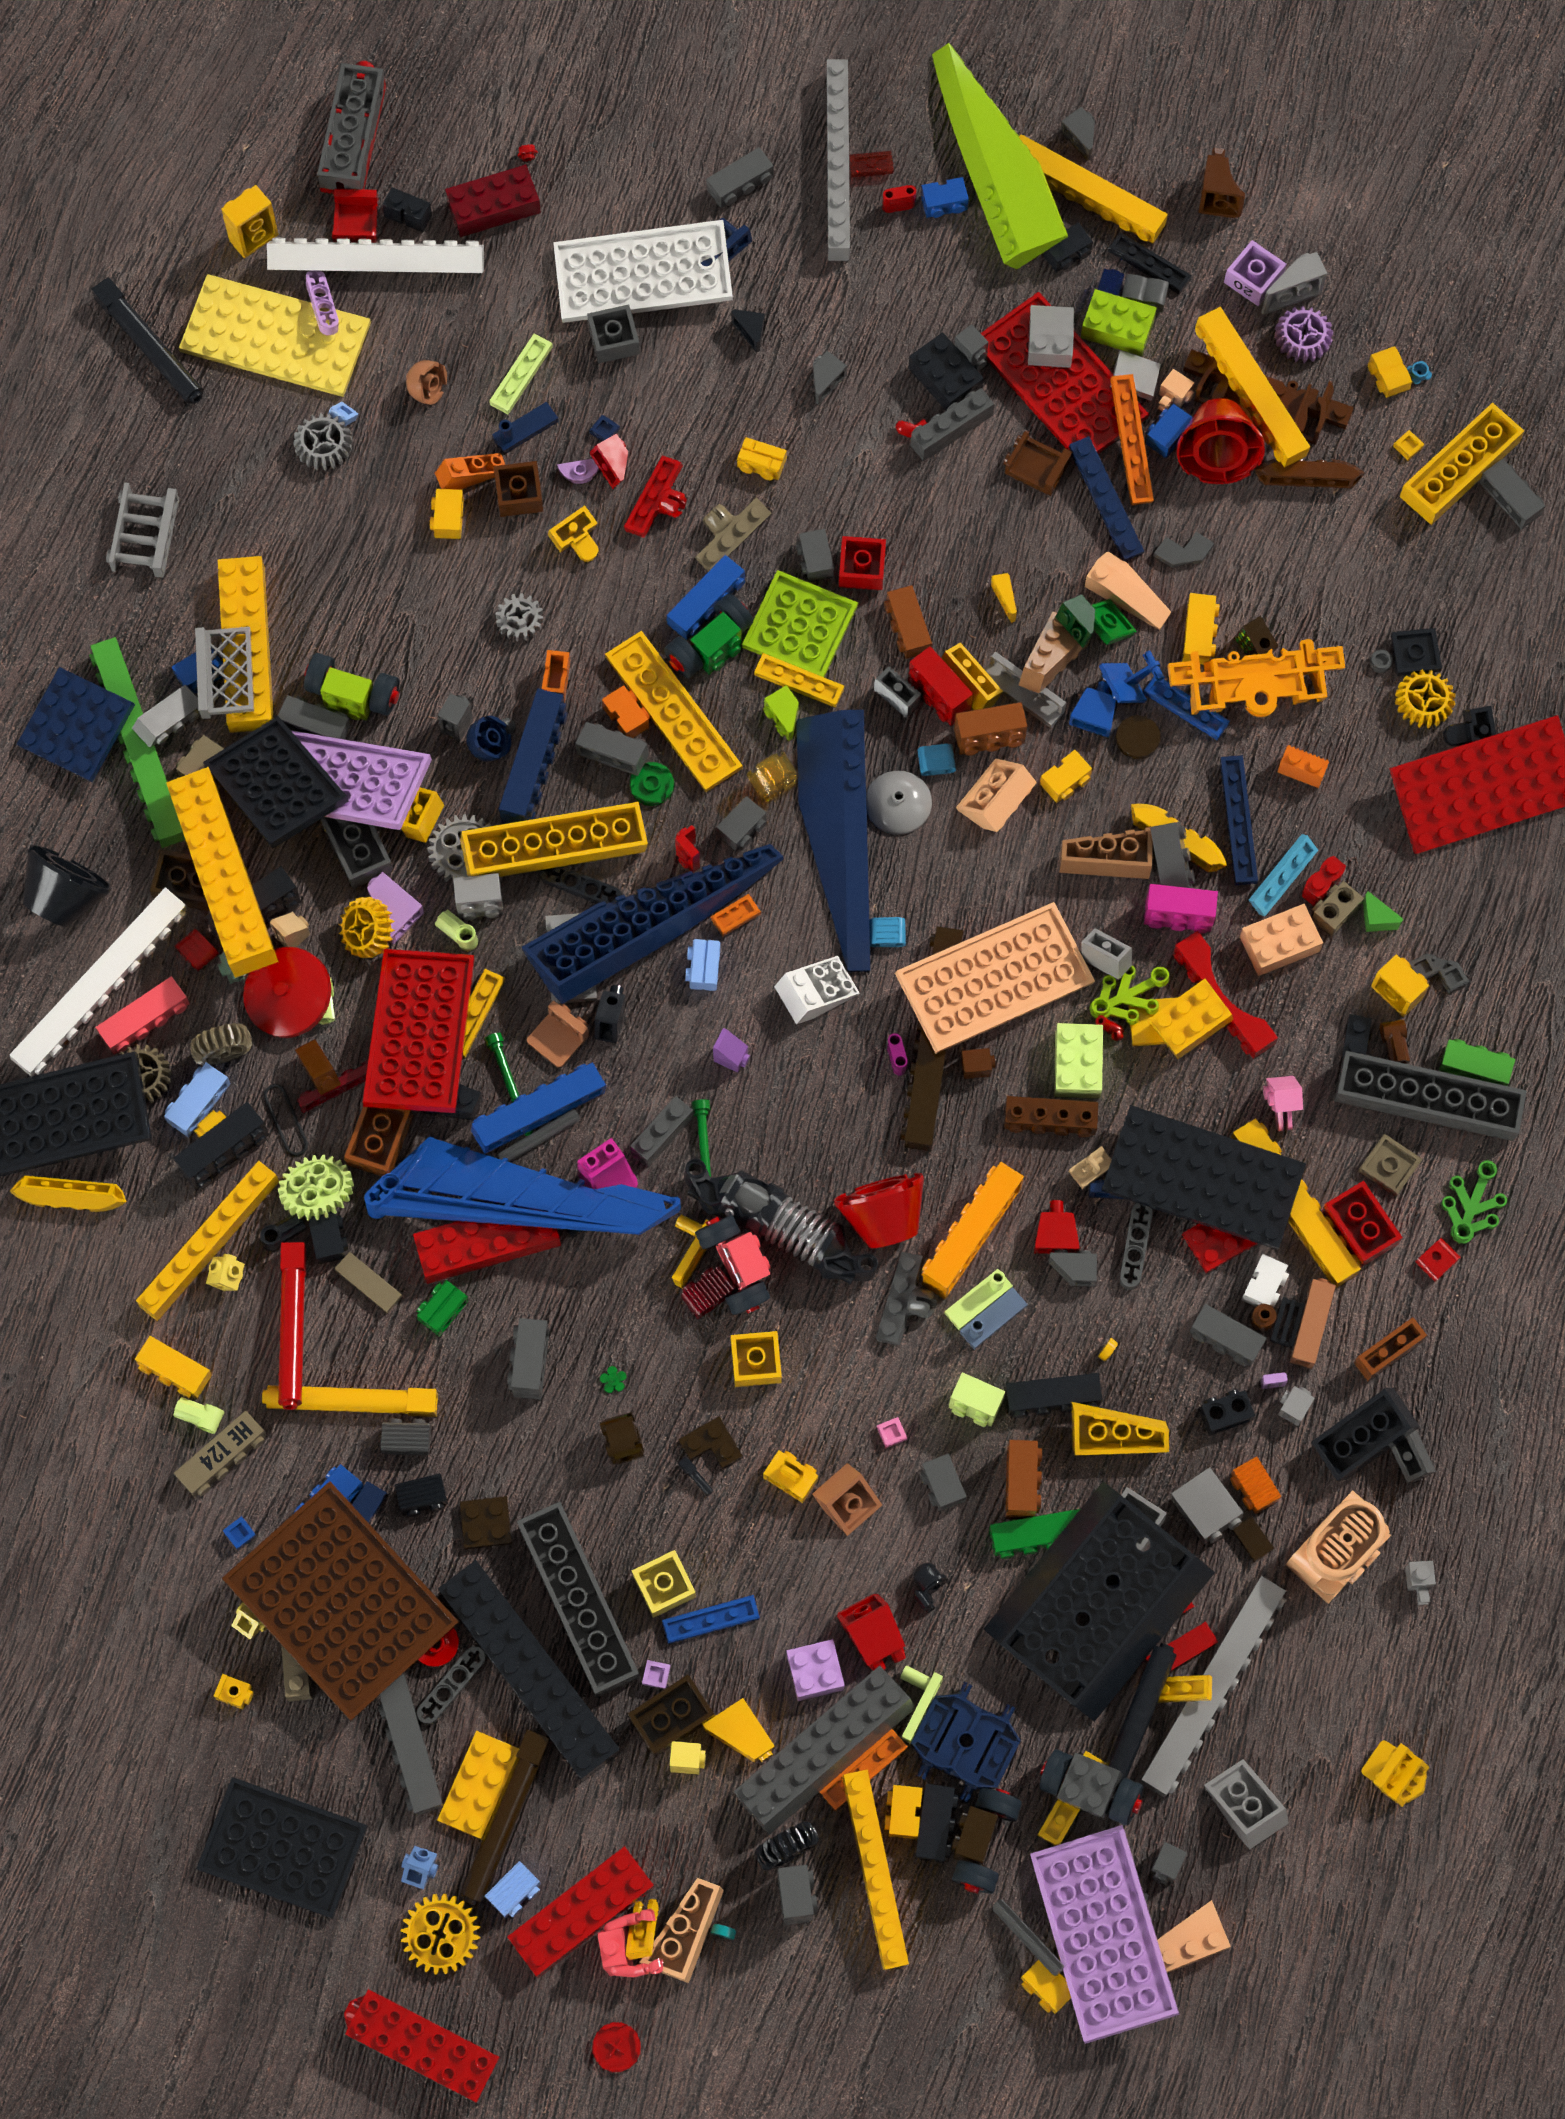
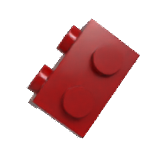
(688, 855)

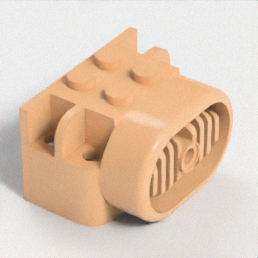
(1340, 1547)

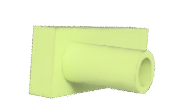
(978, 1299)
(930, 1686)

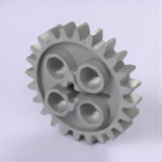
(442, 854)

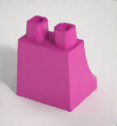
(606, 1167)

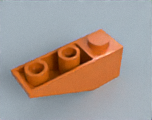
(467, 471)

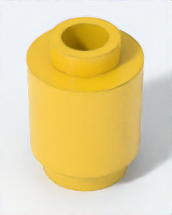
(209, 1122)

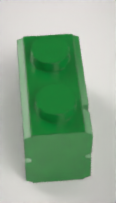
(442, 1307)

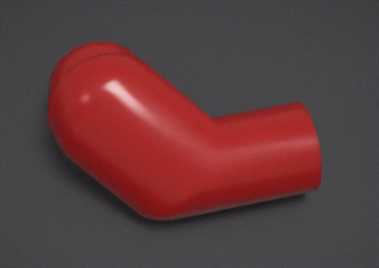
(906, 428)
(1110, 1027)

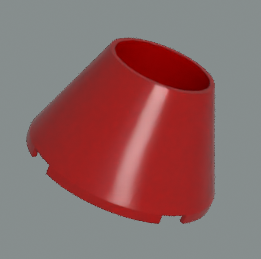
(1220, 443)
(884, 1209)

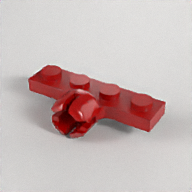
(657, 498)

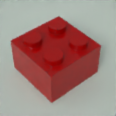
(862, 563)

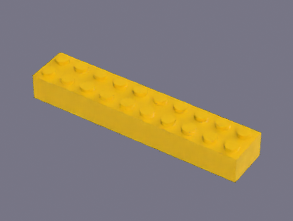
(221, 872)

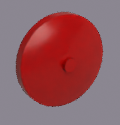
(289, 994)

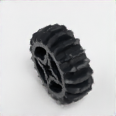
(786, 1846)

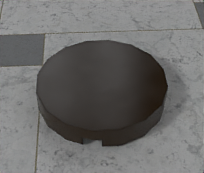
(1138, 737)

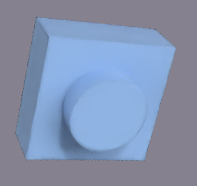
(344, 413)

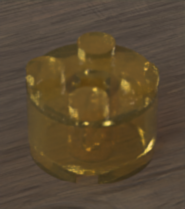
(773, 775)

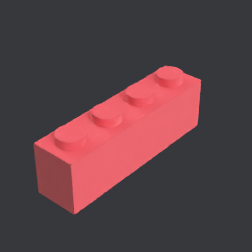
(143, 1015)

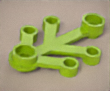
(1127, 996)

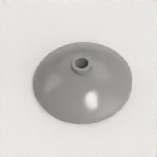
(897, 815)

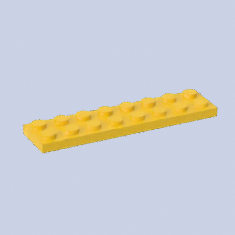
(674, 711)

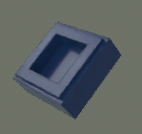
(604, 428)

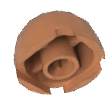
(426, 381)

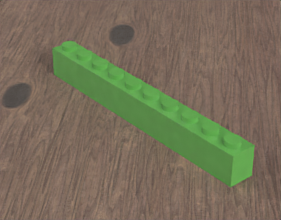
(145, 760)

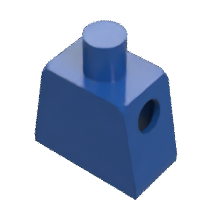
(1095, 710)

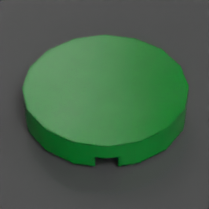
(652, 785)

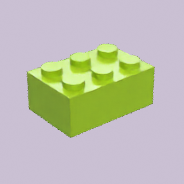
(1118, 322)

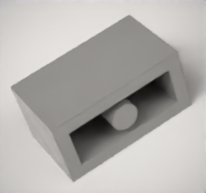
(1106, 953)

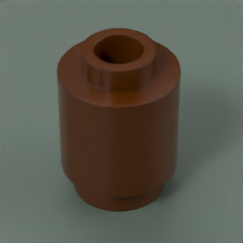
(1262, 1324)

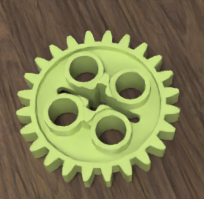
(315, 1187)

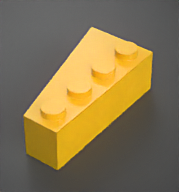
(1114, 1432)

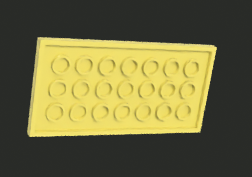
(273, 336)

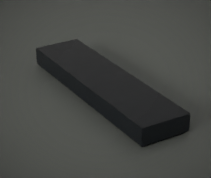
(1149, 262)

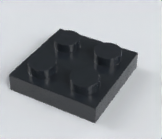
(1416, 651)

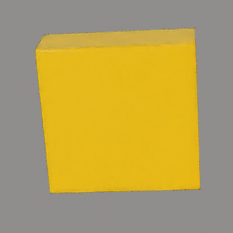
(1408, 445)

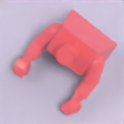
(614, 1942)

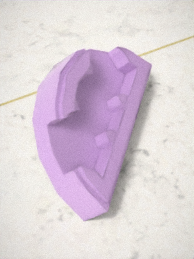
(578, 471)

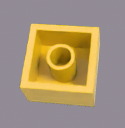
(1400, 985)
(756, 1359)

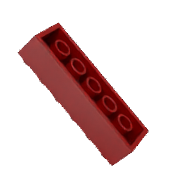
(476, 1245)
(580, 1912)

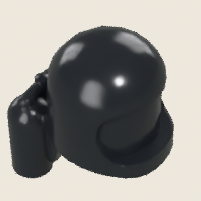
(929, 1581)

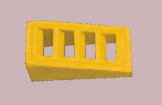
(1002, 587)

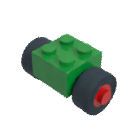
(714, 642)

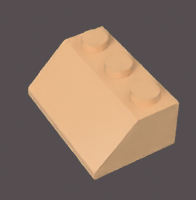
(997, 794)

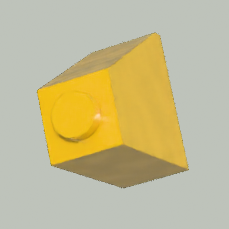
(741, 1731)

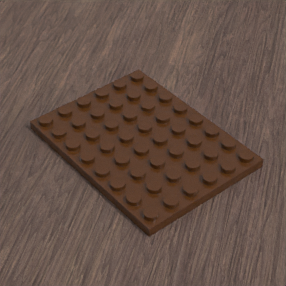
(340, 1600)

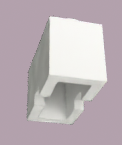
(1269, 1275)

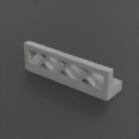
(1043, 705)

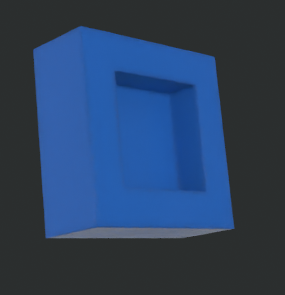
(239, 1533)

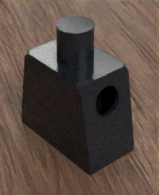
(610, 1014)

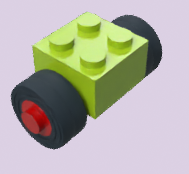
(350, 692)

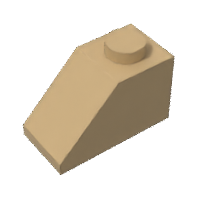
(290, 929)

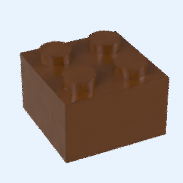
(518, 488)

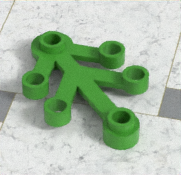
(1472, 1206)

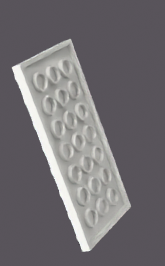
(643, 270)

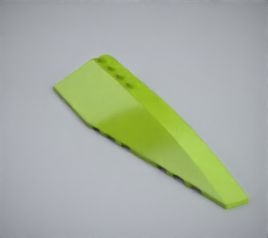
(1000, 166)

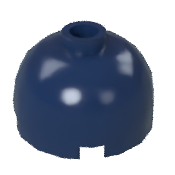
(488, 739)

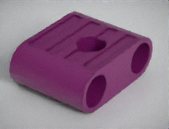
(897, 1054)

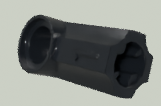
(284, 1230)

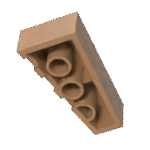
(1049, 656)
(1109, 855)

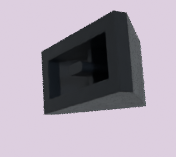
(750, 326)

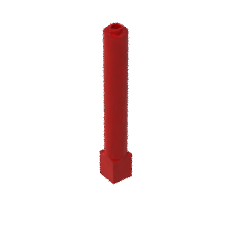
(291, 1324)

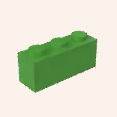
(1476, 1062)

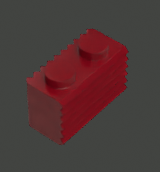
(707, 1292)

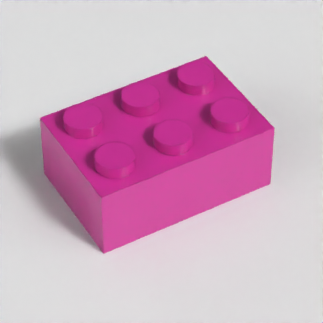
(1180, 908)

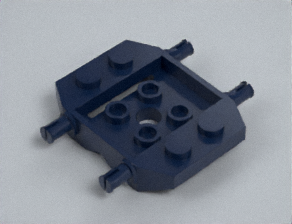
(959, 1760)

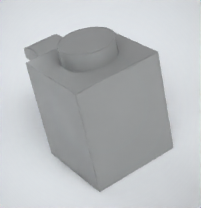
(1420, 1577)

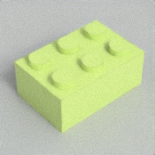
(1078, 1060)

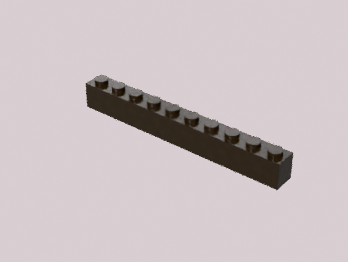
(927, 1069)

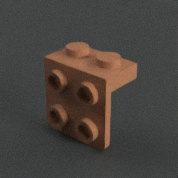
(558, 1034)

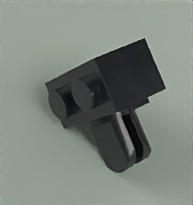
(1477, 725)

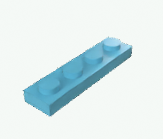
(1283, 875)

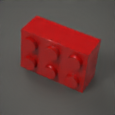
(939, 685)
(1362, 1223)

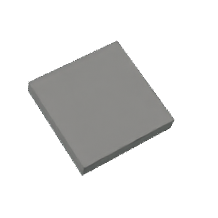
(1143, 370)

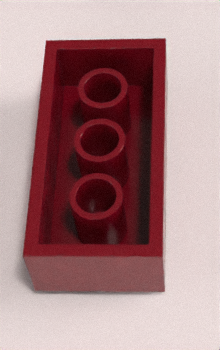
(493, 200)

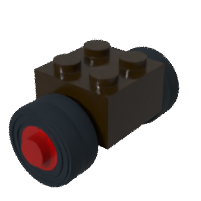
(975, 1837)

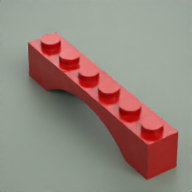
(1251, 1031)

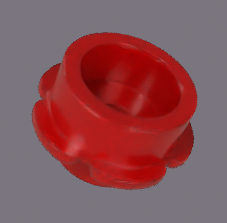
(527, 152)

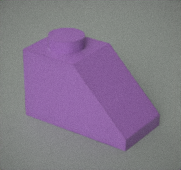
(730, 1051)

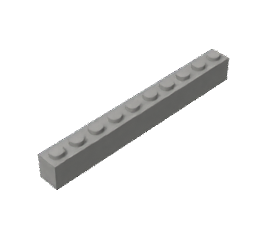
(838, 160)
(1223, 1668)

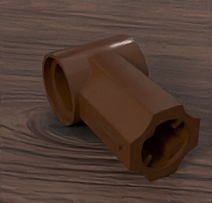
(1394, 1036)

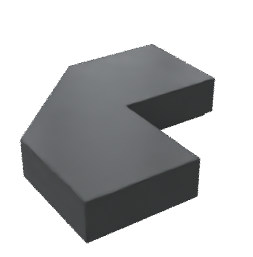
(1175, 555)
(1448, 971)

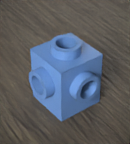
(419, 1867)

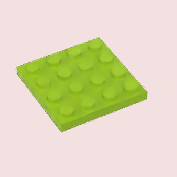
(800, 624)

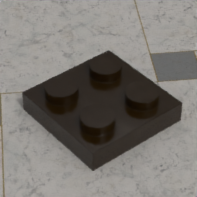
(485, 1522)

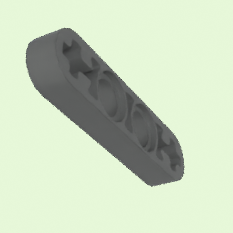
(1135, 1245)
(448, 1683)

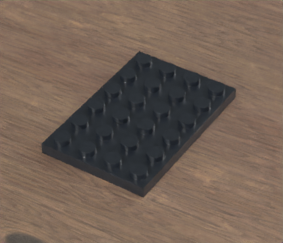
(275, 782)
(282, 1847)

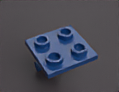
(1125, 683)

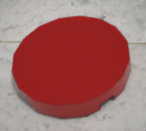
(616, 2047)

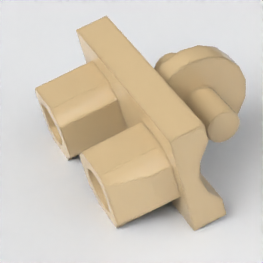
(1091, 1167)

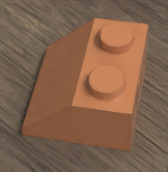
(847, 1499)

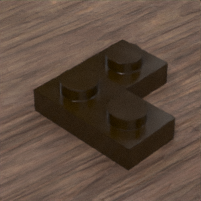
(712, 1437)

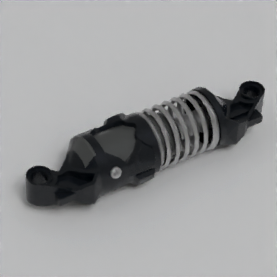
(774, 1217)

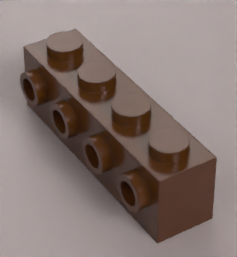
(1051, 1115)

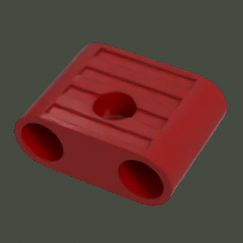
(899, 199)
(196, 949)
(1437, 1259)

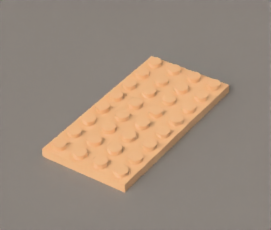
(994, 977)

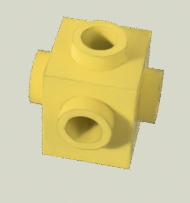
(225, 1273)
(247, 1622)

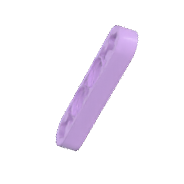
(322, 302)

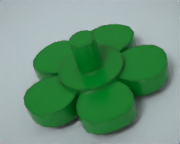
(613, 1380)

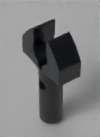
(690, 1470)

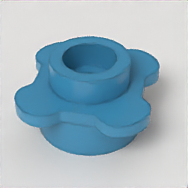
(1423, 368)

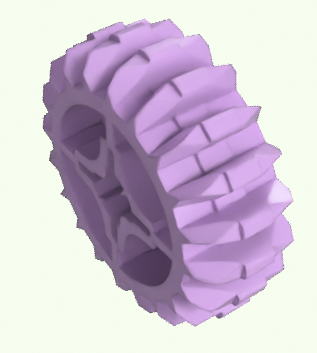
(1317, 338)

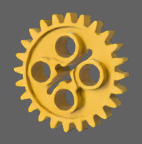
(460, 1942)

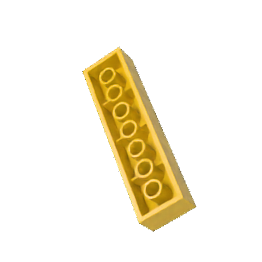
(245, 605)
(554, 841)

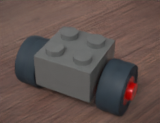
(1091, 1786)

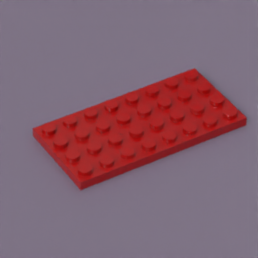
(1066, 400)
(1482, 784)
(419, 1031)

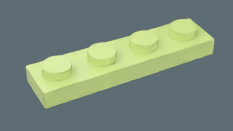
(521, 374)

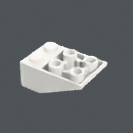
(815, 989)

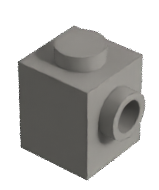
(1295, 1404)

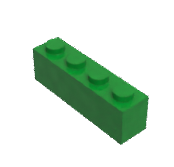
(1028, 1534)

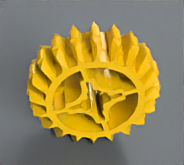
(1407, 697)
(366, 927)

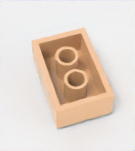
(1281, 939)

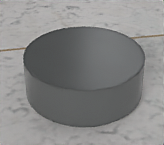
(1381, 661)

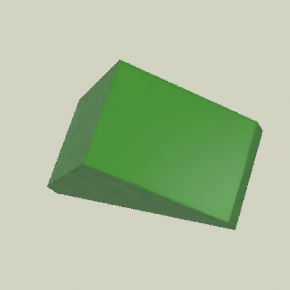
(1378, 915)

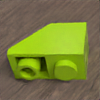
(783, 709)

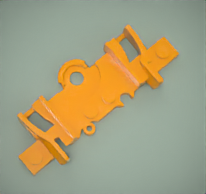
(1261, 673)

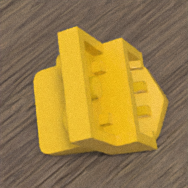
(1396, 1772)

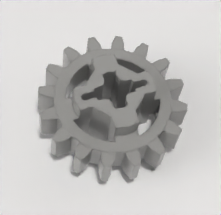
(512, 624)

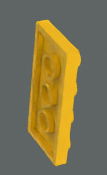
(478, 1785)

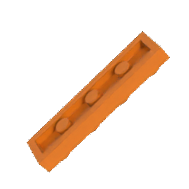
(873, 1760)

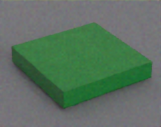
(1111, 623)

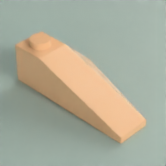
(1117, 581)

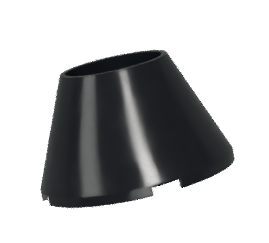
(59, 887)

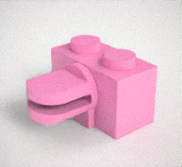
(1284, 1096)

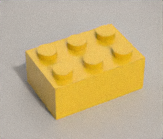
(249, 221)
(1191, 1019)

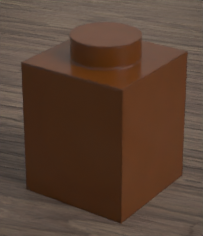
(977, 1063)

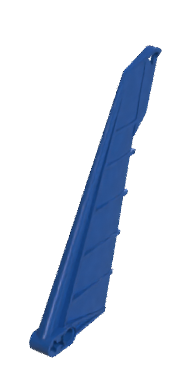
(473, 1175)

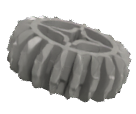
(323, 453)

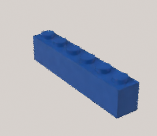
(538, 1107)

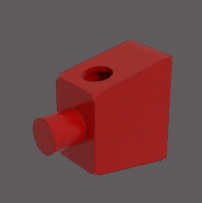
(1056, 1230)

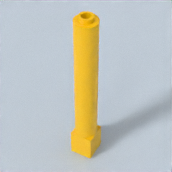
(412, 1401)

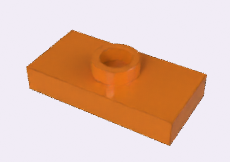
(735, 915)

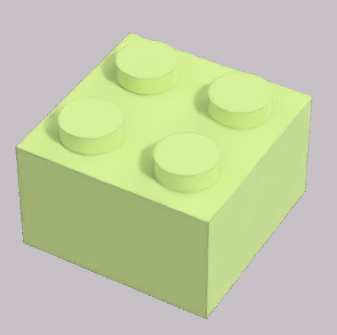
(976, 1400)

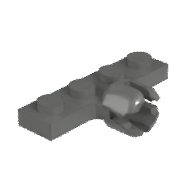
(905, 1299)

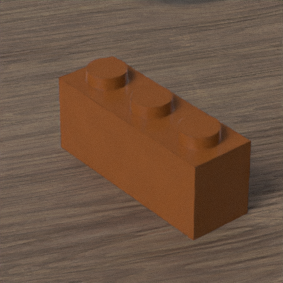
(907, 621)
(1390, 1349)

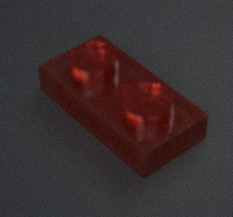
(871, 164)

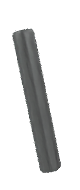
(540, 1136)
(1027, 1936)

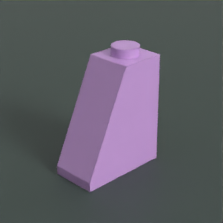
(403, 906)

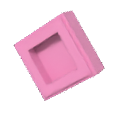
(891, 1432)

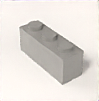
(167, 717)

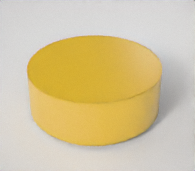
(1108, 1349)

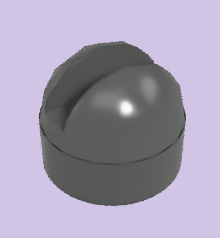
(510, 725)

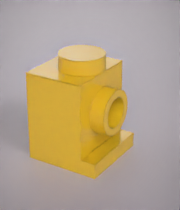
(240, 1699)

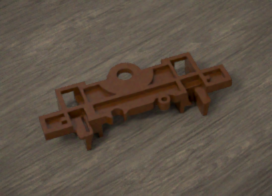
(1297, 403)

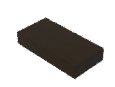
(1252, 1537)

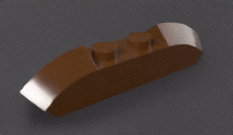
(1310, 473)

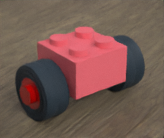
(741, 1260)

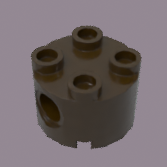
(622, 1438)

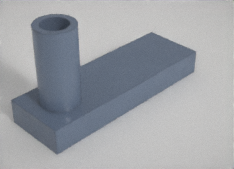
(993, 1318)

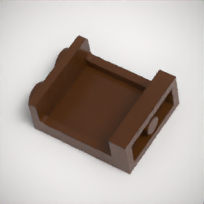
(1036, 463)

